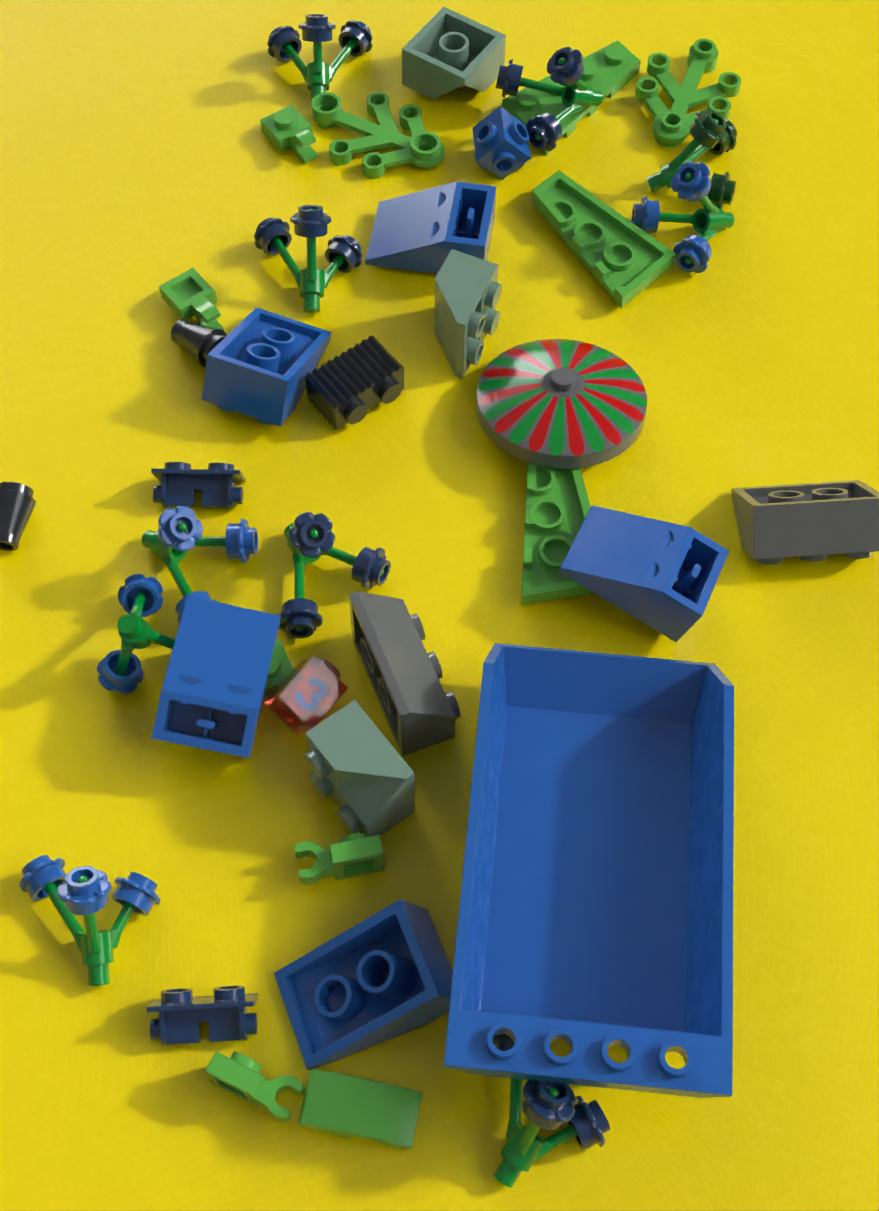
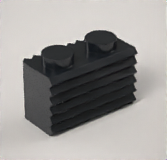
(355, 383)

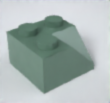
(452, 54)
(360, 772)

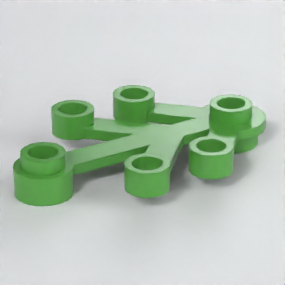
(674, 125)
(421, 150)

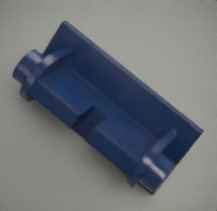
(181, 482)
(182, 1013)

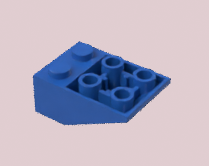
(425, 225)
(646, 567)
(216, 677)

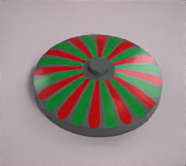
(561, 403)

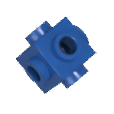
(501, 143)

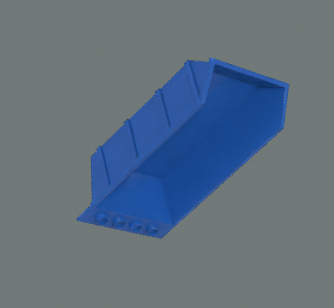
(598, 874)

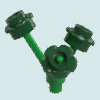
(712, 134)

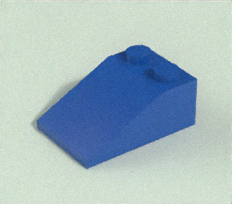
(263, 366)
(367, 985)

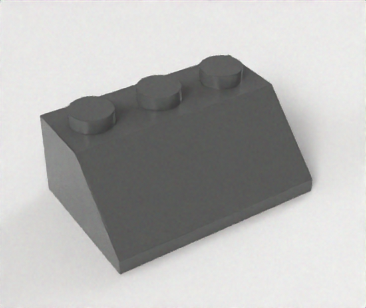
(807, 520)
(402, 671)

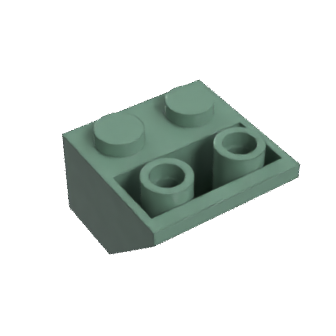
(465, 308)

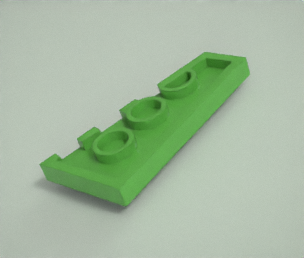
(603, 70)
(605, 241)
(553, 516)

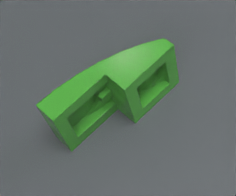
(360, 1108)

